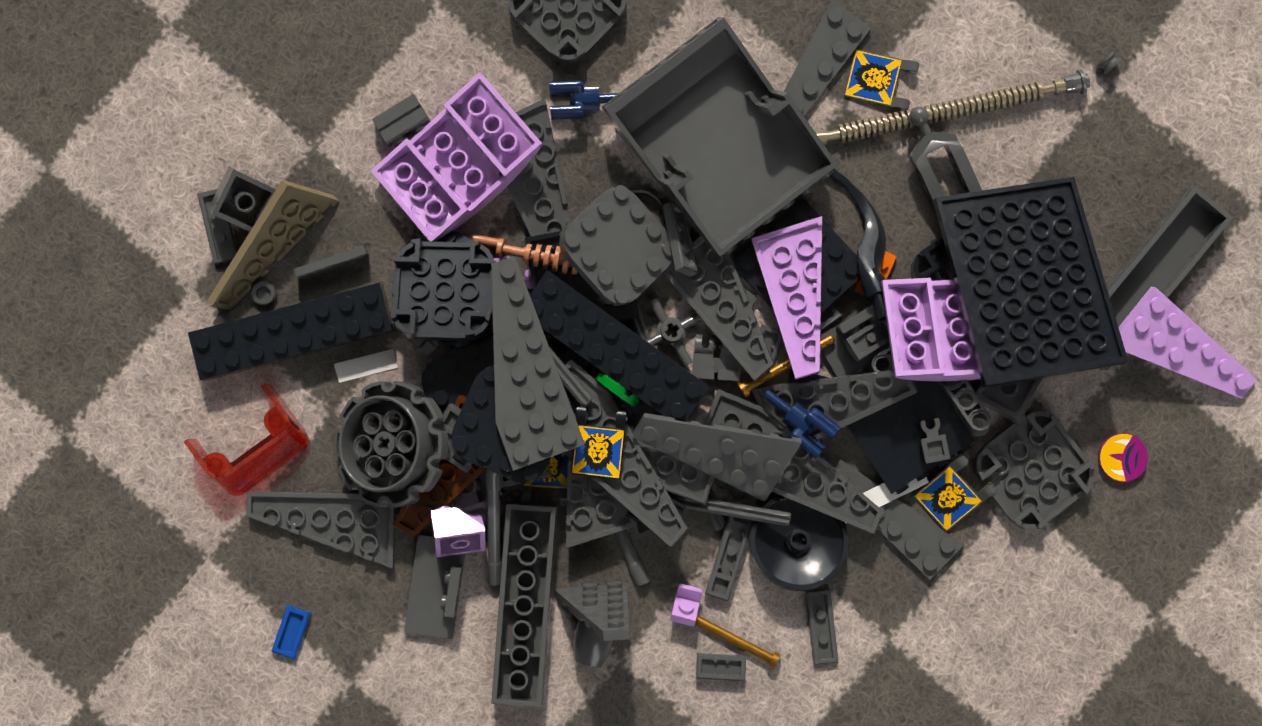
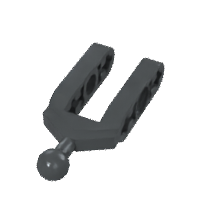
(930, 142)

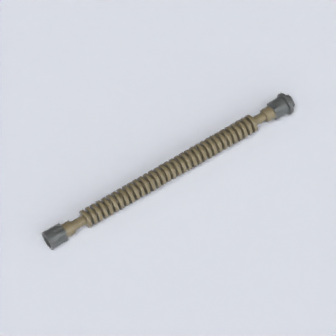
(958, 108)

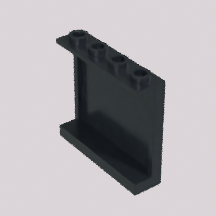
(894, 432)

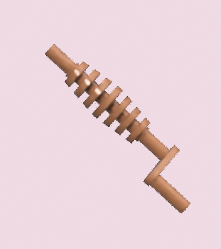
(527, 253)

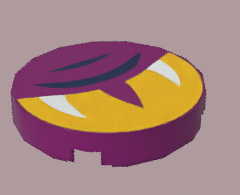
(1123, 457)

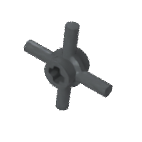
(679, 326)

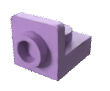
(686, 605)

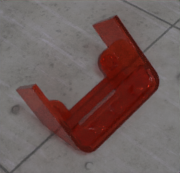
(283, 444)

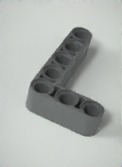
(954, 394)

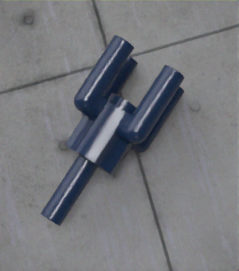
(581, 99)
(804, 422)

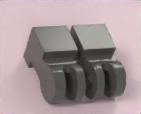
(705, 365)

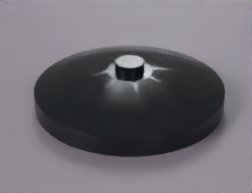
(803, 552)

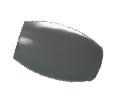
(588, 647)

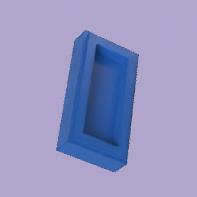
(291, 631)

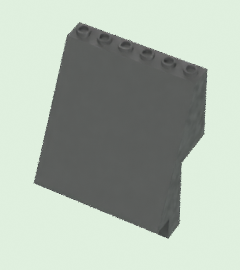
(719, 137)

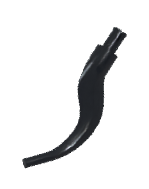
(871, 248)

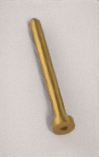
(777, 369)
(751, 648)

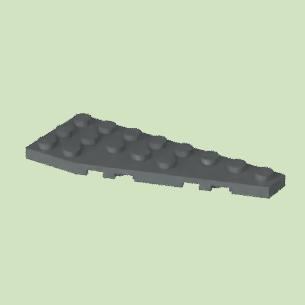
(806, 478)
(639, 484)

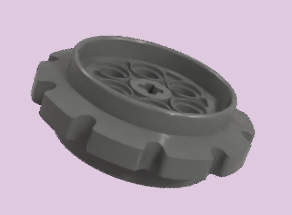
(391, 444)

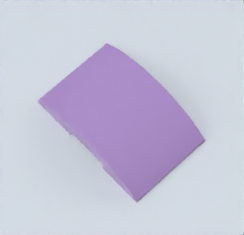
(458, 160)
(928, 331)

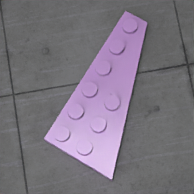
(793, 280)
(1170, 339)

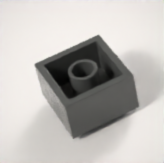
(240, 199)

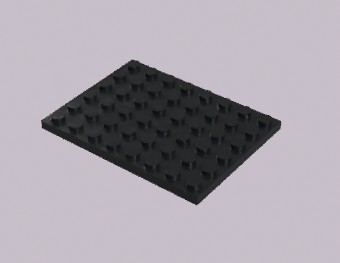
(1029, 281)

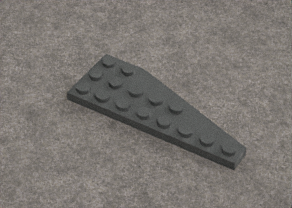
(529, 394)

